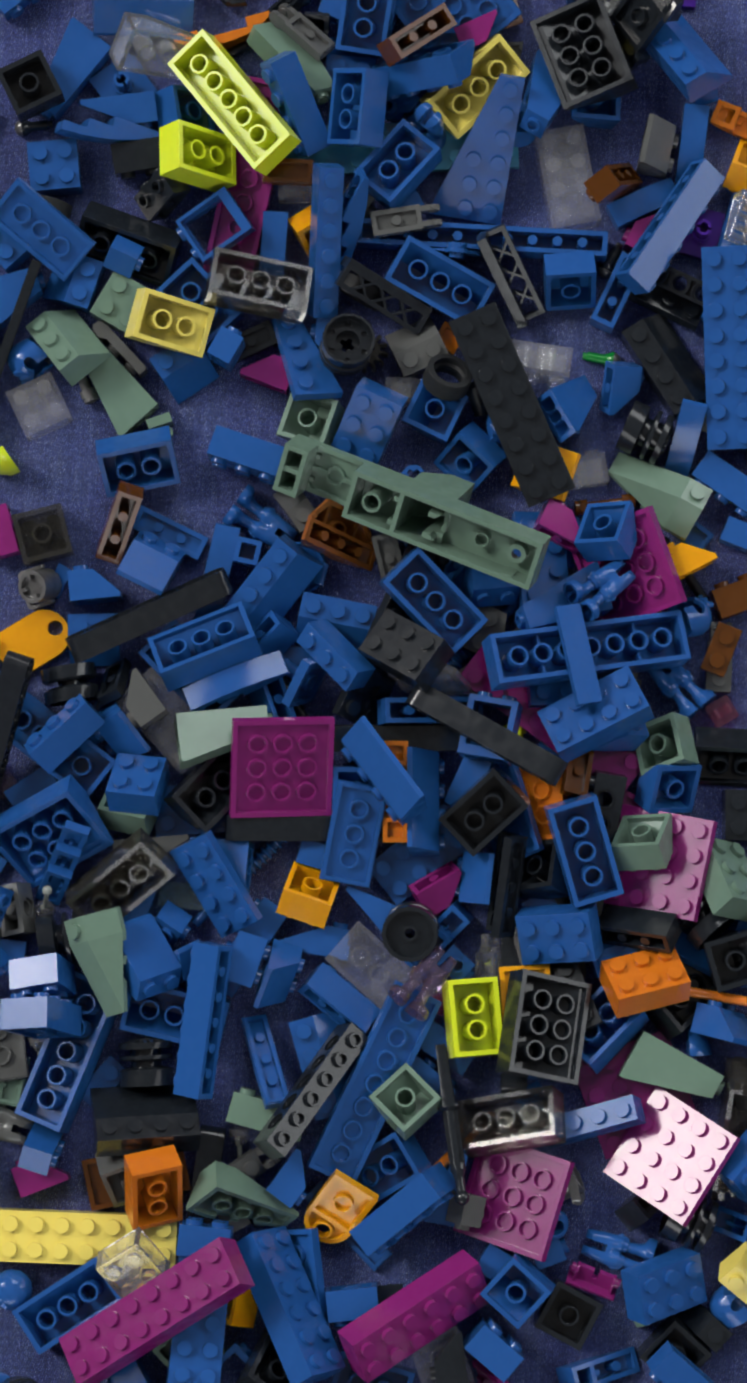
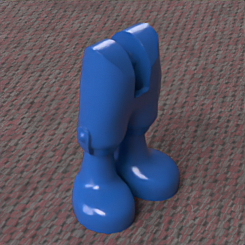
(426, 119)
(269, 520)
(604, 580)
(669, 686)
(613, 1248)

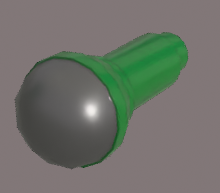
(600, 358)

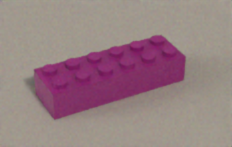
(414, 1316)

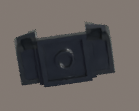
(639, 23)

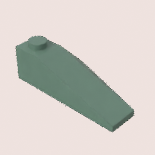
(674, 497)
(99, 951)
(232, 1193)

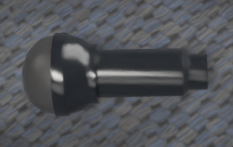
(27, 127)
(606, 268)

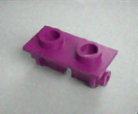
(583, 1277)

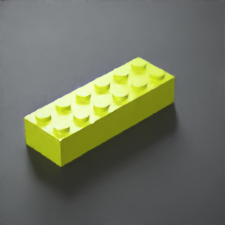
(234, 102)

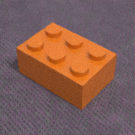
(644, 981)
(153, 1187)

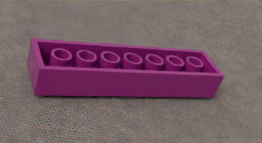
(156, 1311)

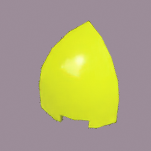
(7, 465)

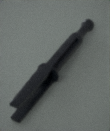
(452, 1125)

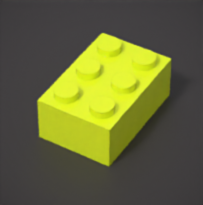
(197, 156)
(472, 1017)

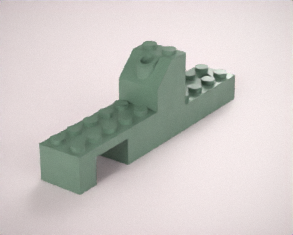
(420, 510)

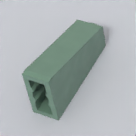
(270, 41)
(122, 396)
(209, 732)
(664, 1066)

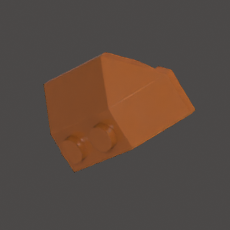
(338, 537)

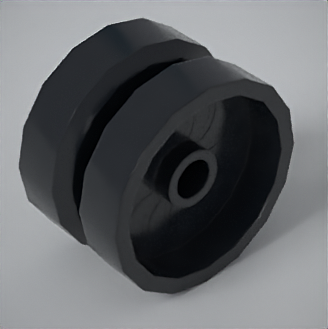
(69, 679)
(413, 916)

